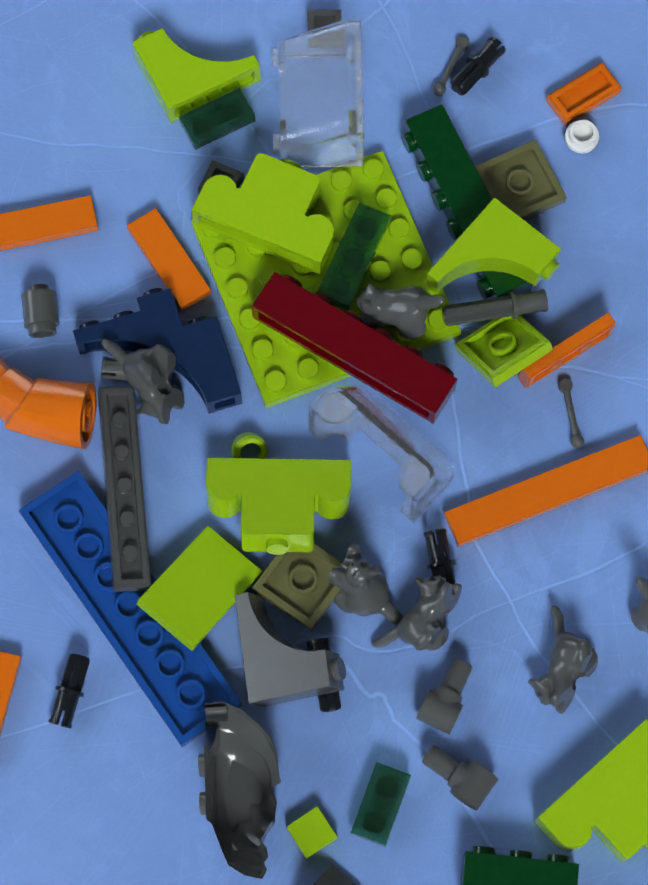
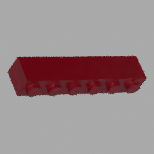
(354, 346)

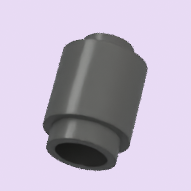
(40, 311)

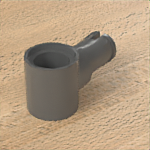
(443, 704)
(468, 782)

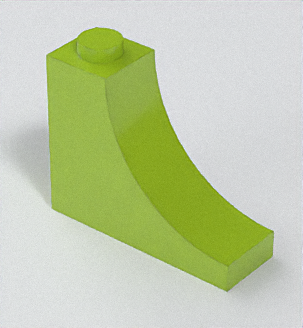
(187, 81)
(498, 243)

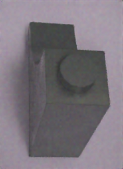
(277, 669)

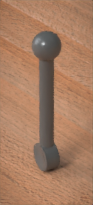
(462, 44)
(565, 386)

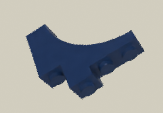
(197, 346)

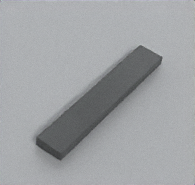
(124, 489)

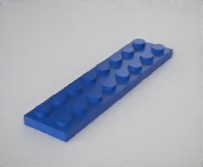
(174, 679)

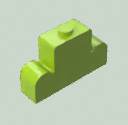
(269, 212)
(278, 498)
(606, 801)

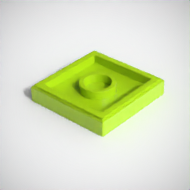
(503, 348)

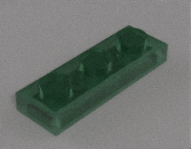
(354, 255)

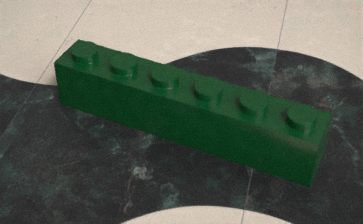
(455, 186)

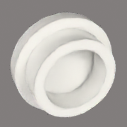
(581, 136)

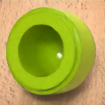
(246, 438)

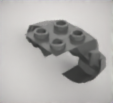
(238, 787)

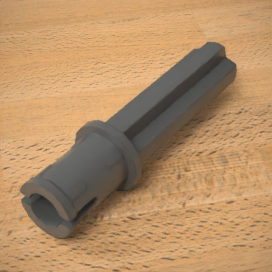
(495, 308)

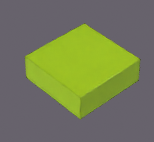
(311, 832)

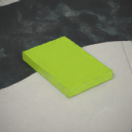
(199, 588)

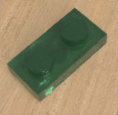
(217, 118)
(380, 804)

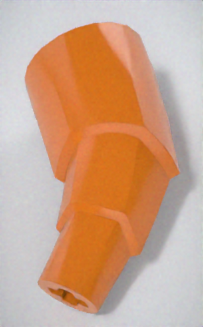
(47, 407)

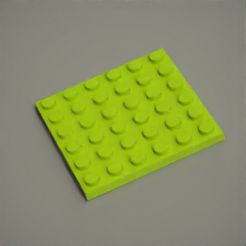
(241, 272)

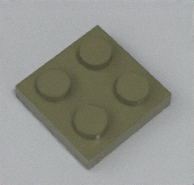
(522, 181)
(300, 585)

